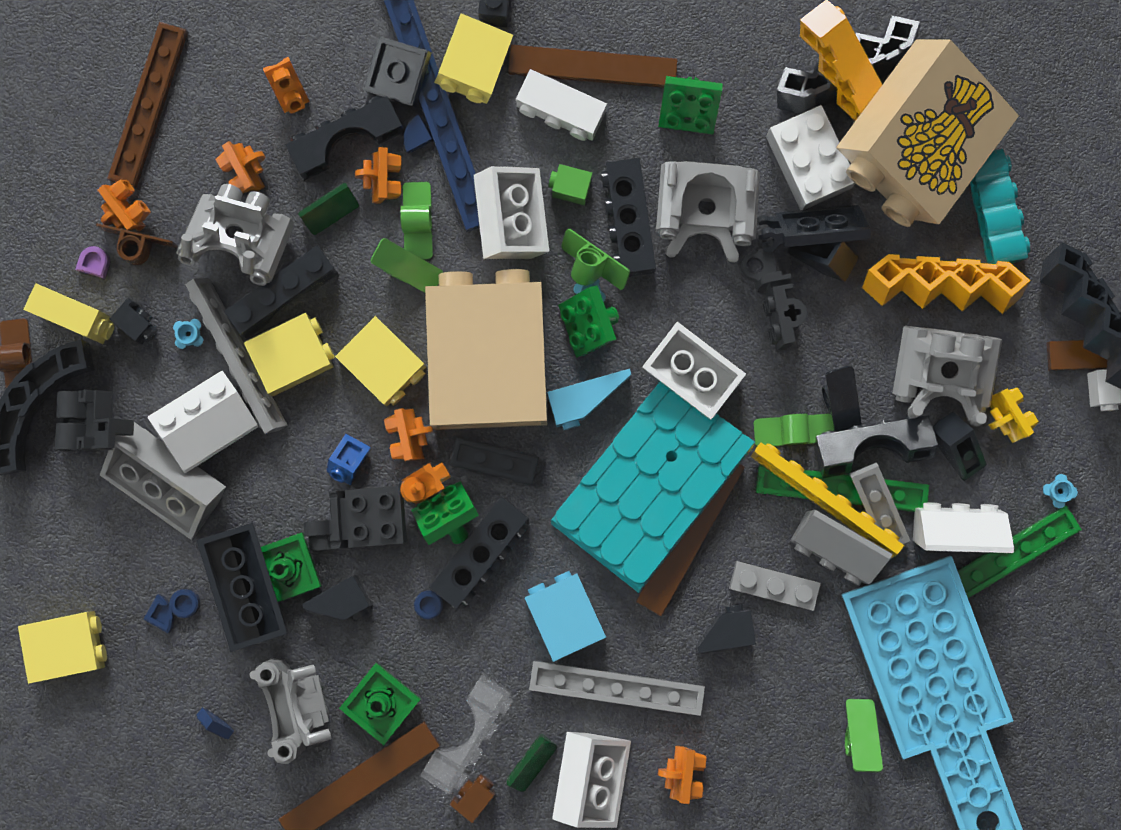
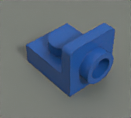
(347, 459)

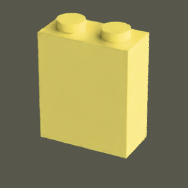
(473, 59)
(69, 314)
(290, 354)
(381, 362)
(62, 646)

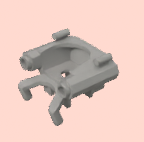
(728, 186)
(256, 248)
(920, 365)
(294, 707)

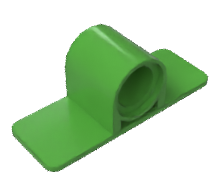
(417, 219)
(592, 262)
(405, 265)
(791, 429)
(863, 736)

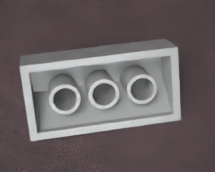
(153, 478)

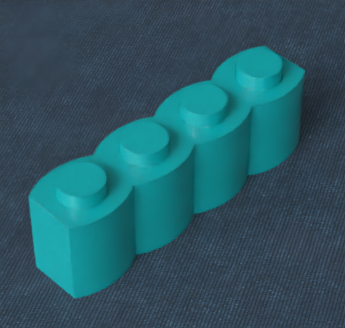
(997, 212)

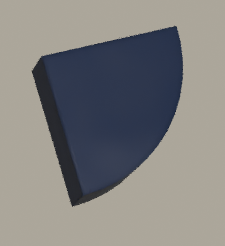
(416, 135)
(160, 614)
(214, 723)

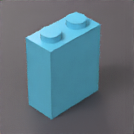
(564, 615)

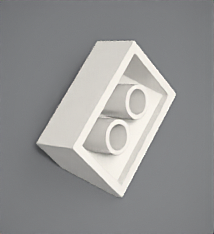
(694, 370)
(203, 421)
(962, 528)
(591, 780)

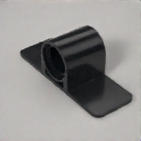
(842, 398)

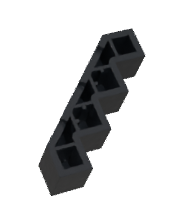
(805, 91)
(1088, 303)

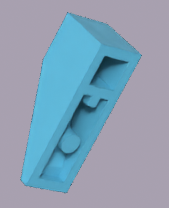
(579, 400)

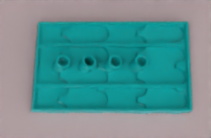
(651, 485)

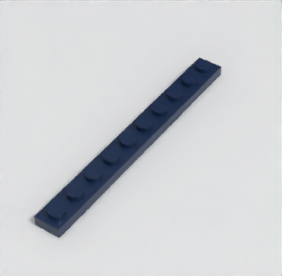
(439, 114)

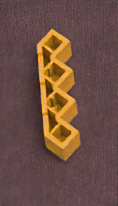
(841, 57)
(958, 281)

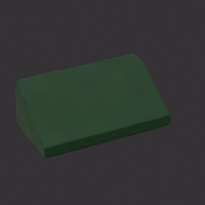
(329, 209)
(531, 763)

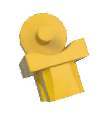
(1010, 417)

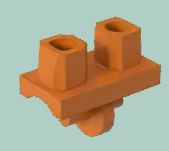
(286, 86)
(246, 165)
(377, 175)
(118, 209)
(411, 434)
(424, 483)
(680, 773)

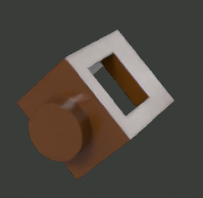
(473, 797)

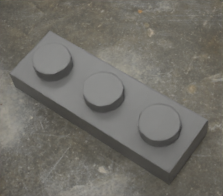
(878, 500)
(774, 585)

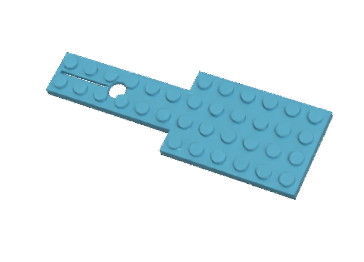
(936, 683)

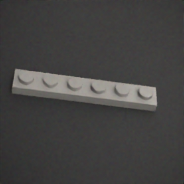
(236, 355)
(617, 688)

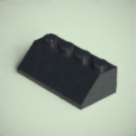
(241, 587)

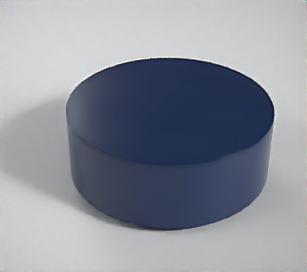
(184, 603)
(428, 604)

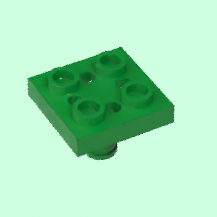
(690, 101)
(588, 321)
(445, 514)
(283, 569)
(379, 704)

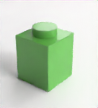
(570, 184)

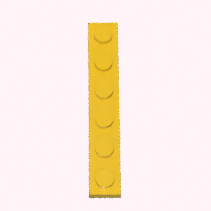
(817, 492)

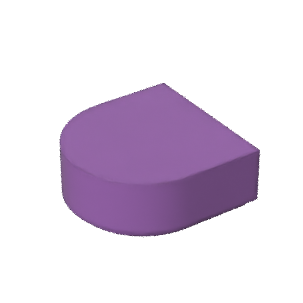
(93, 262)

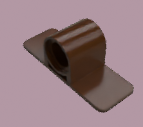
(130, 238)
(14, 348)

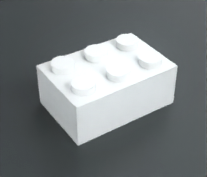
(810, 158)
(511, 213)

